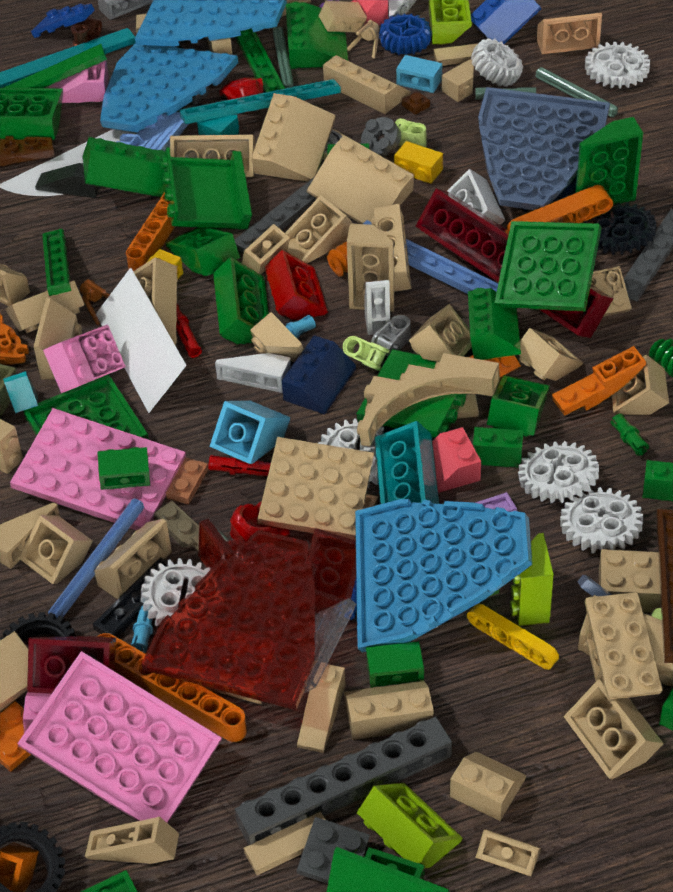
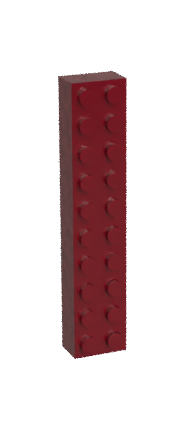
(484, 246)

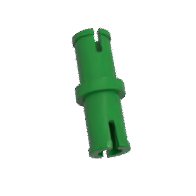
(629, 434)

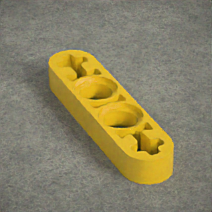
(513, 636)

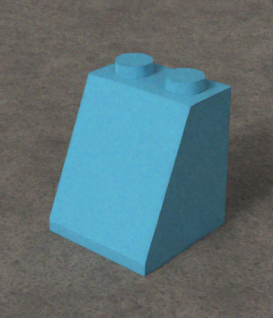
(248, 430)

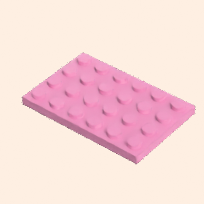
(65, 468)
(119, 741)

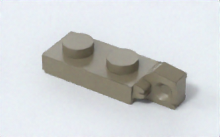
(179, 525)

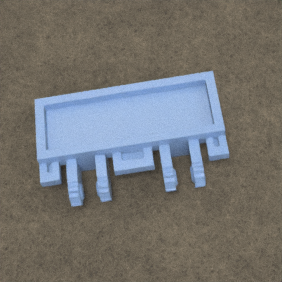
(158, 134)

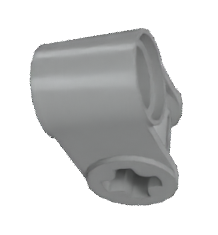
(394, 334)

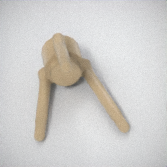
(368, 32)

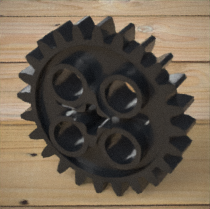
(625, 228)

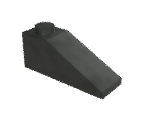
(67, 181)

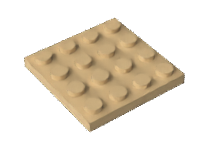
(315, 487)

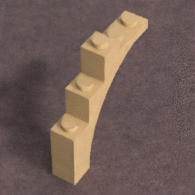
(450, 376)

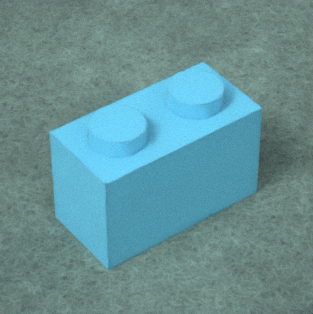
(419, 73)

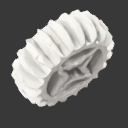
(497, 62)

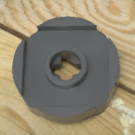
(377, 127)

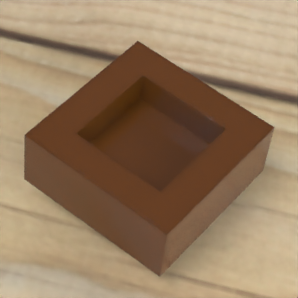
(416, 102)

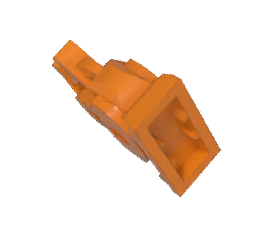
(11, 346)

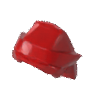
(242, 88)
(245, 522)

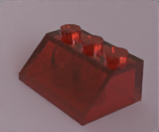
(332, 567)

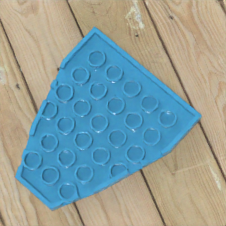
(192, 20)
(157, 82)
(431, 564)

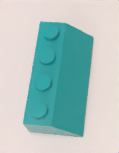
(406, 465)

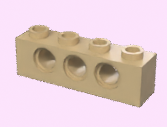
(392, 219)

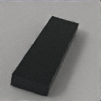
(125, 608)

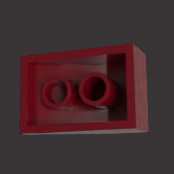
(53, 656)

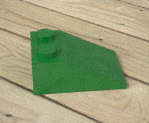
(204, 249)
(517, 405)

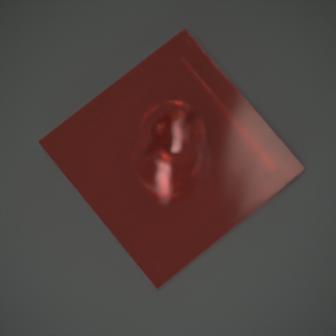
(213, 546)

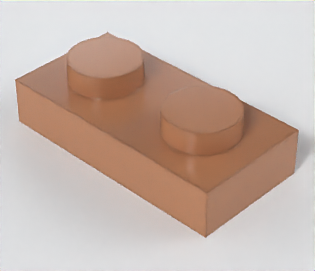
(187, 481)

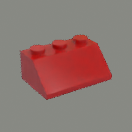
(294, 287)

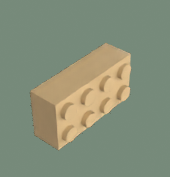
(632, 573)

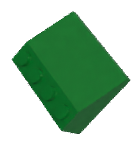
(309, 40)
(30, 112)
(612, 160)
(359, 874)

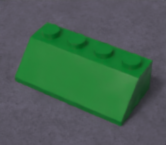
(123, 167)
(239, 300)
(492, 327)

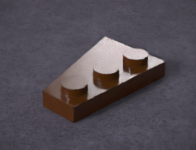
(25, 150)

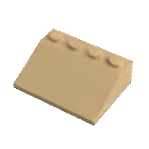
(292, 139)
(360, 180)

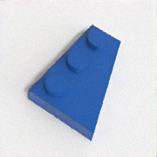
(66, 16)

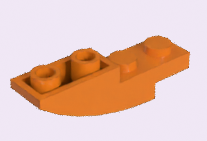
(604, 382)

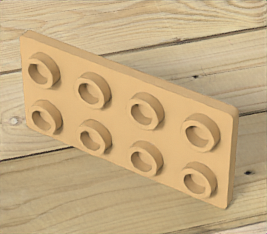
(621, 646)

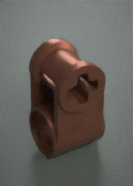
(86, 30)

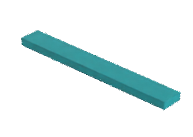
(109, 42)
(257, 101)

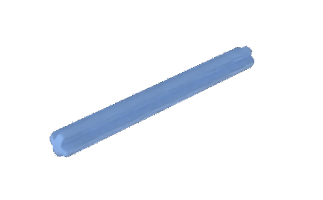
(100, 554)

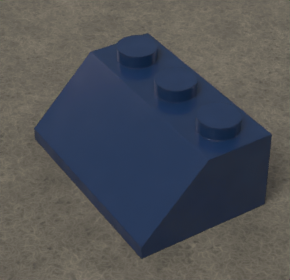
(317, 375)

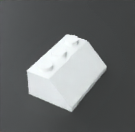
(477, 193)

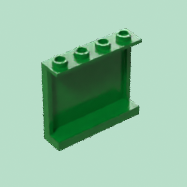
(206, 192)
(433, 413)

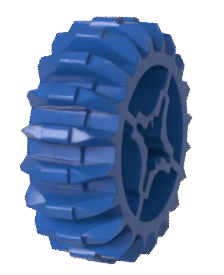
(405, 34)

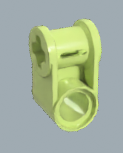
(412, 132)
(368, 353)

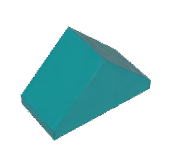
(219, 126)
(21, 392)

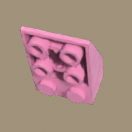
(86, 85)
(84, 358)

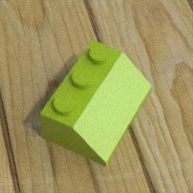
(448, 19)
(533, 587)
(408, 824)

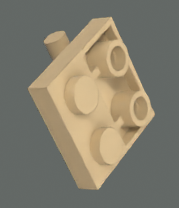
(613, 284)

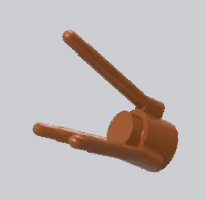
(92, 292)

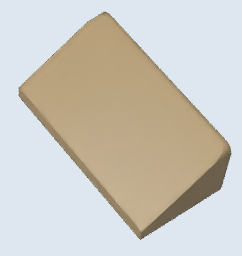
(508, 852)

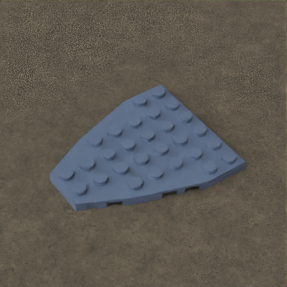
(534, 143)

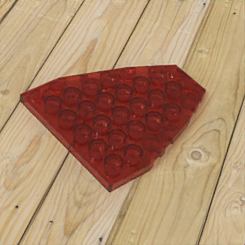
(245, 624)

